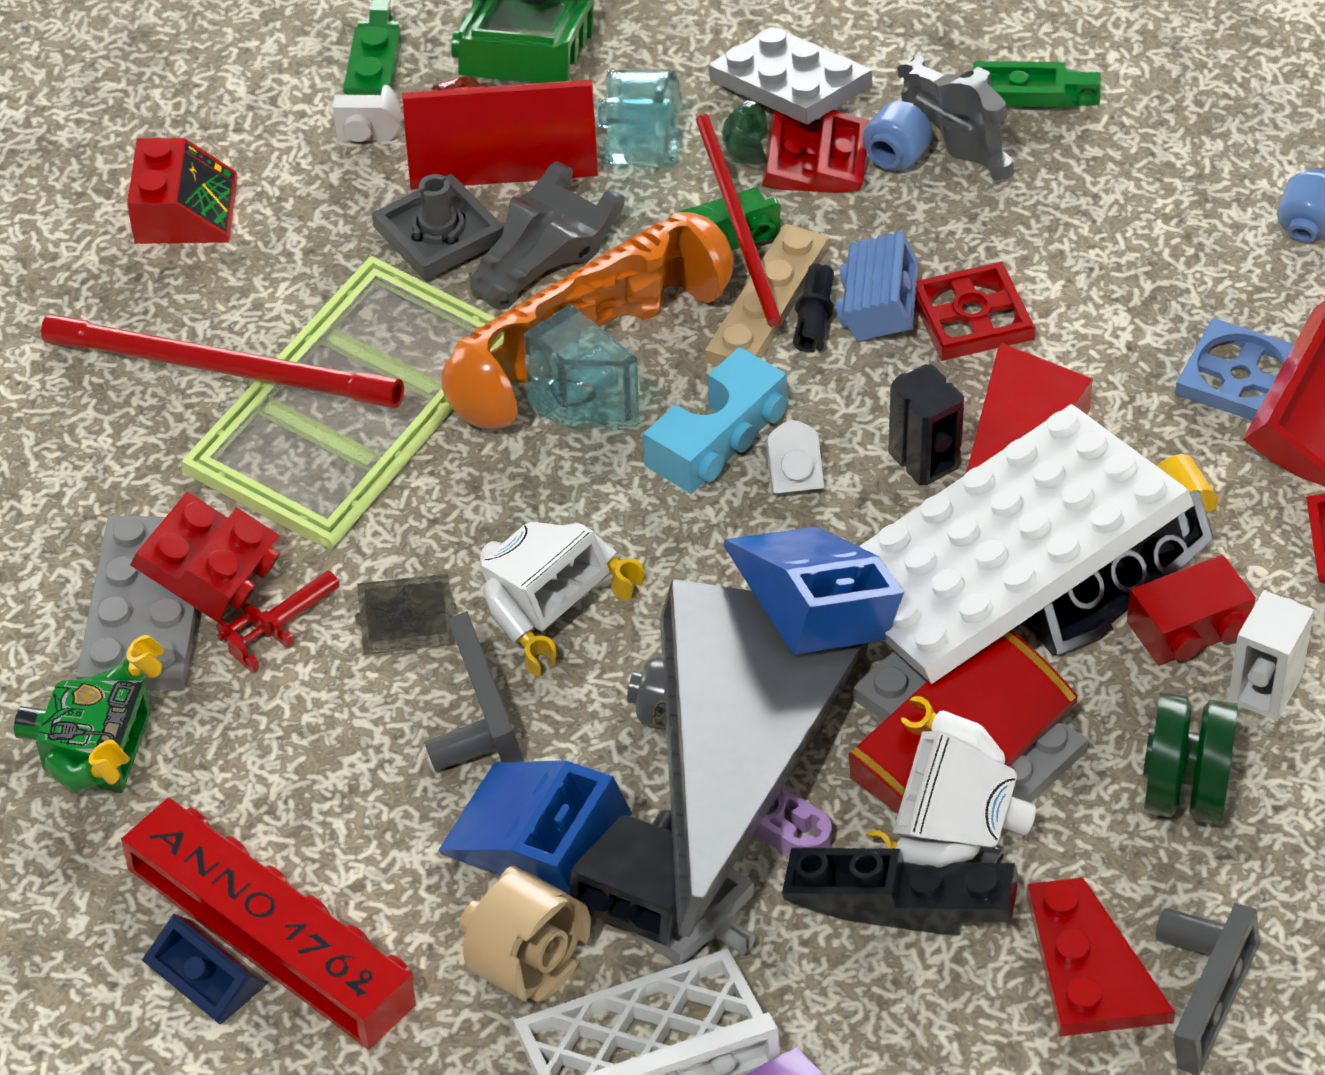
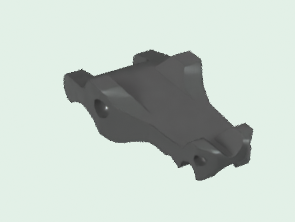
(963, 110)
(541, 233)

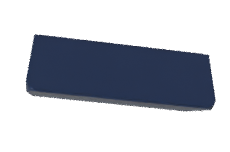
(202, 968)

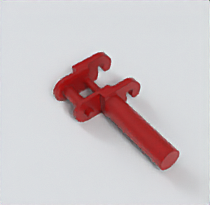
(272, 622)

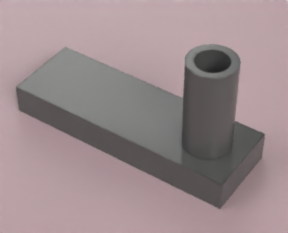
(486, 734)
(1231, 954)

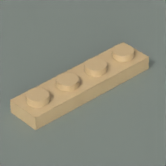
(786, 272)

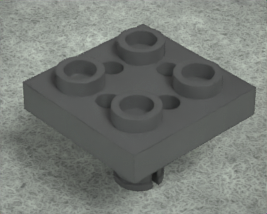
(433, 216)

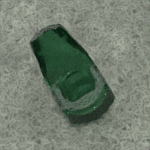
(744, 132)

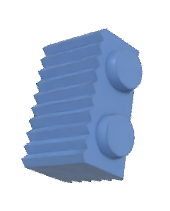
(878, 287)

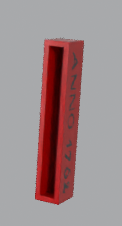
(270, 922)

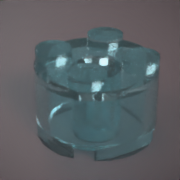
(641, 116)

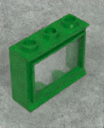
(522, 39)

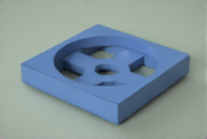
(1254, 346)

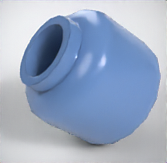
(897, 136)
(1303, 206)

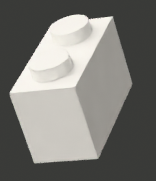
(1270, 655)

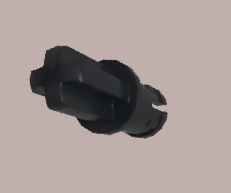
(814, 309)

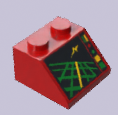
(179, 193)

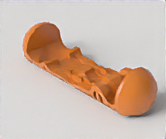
(624, 281)

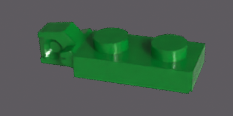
(373, 52)
(1042, 84)

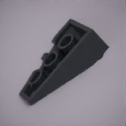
(1099, 600)

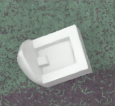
(367, 116)
(794, 458)

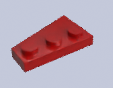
(1089, 965)

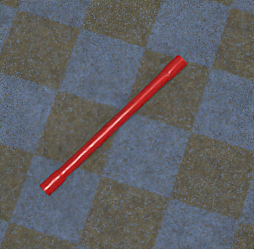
(358, 386)

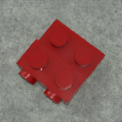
(208, 555)

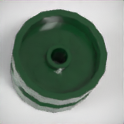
(1189, 758)

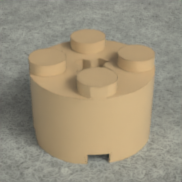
(524, 935)

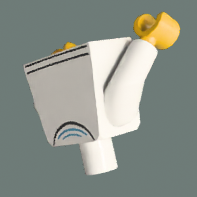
(543, 574)
(955, 793)

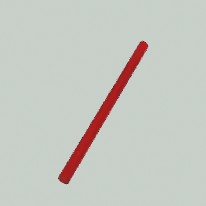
(738, 220)

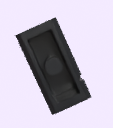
(925, 424)

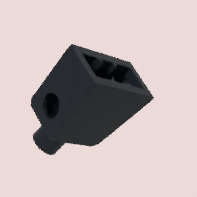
(631, 877)

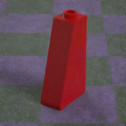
(1022, 397)

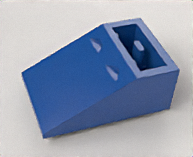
(818, 587)
(535, 818)

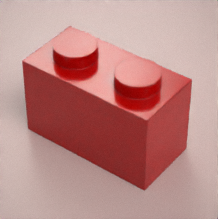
(1190, 610)

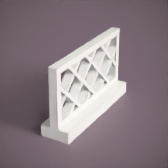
(712, 1051)

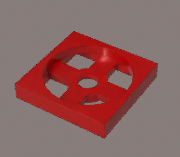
(984, 335)

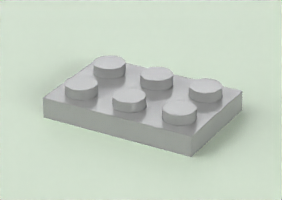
(790, 75)

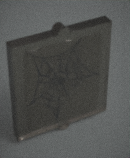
(405, 614)

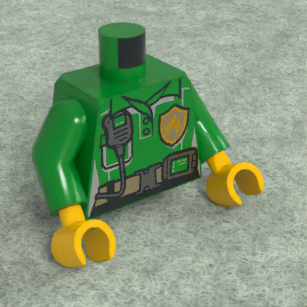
(94, 722)

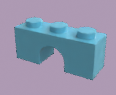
(694, 446)

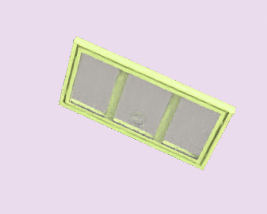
(320, 455)

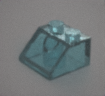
(580, 374)

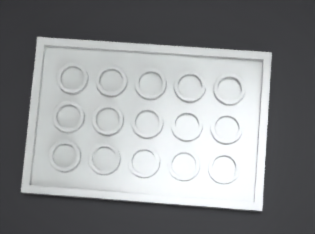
(1018, 537)

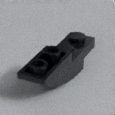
(885, 891)

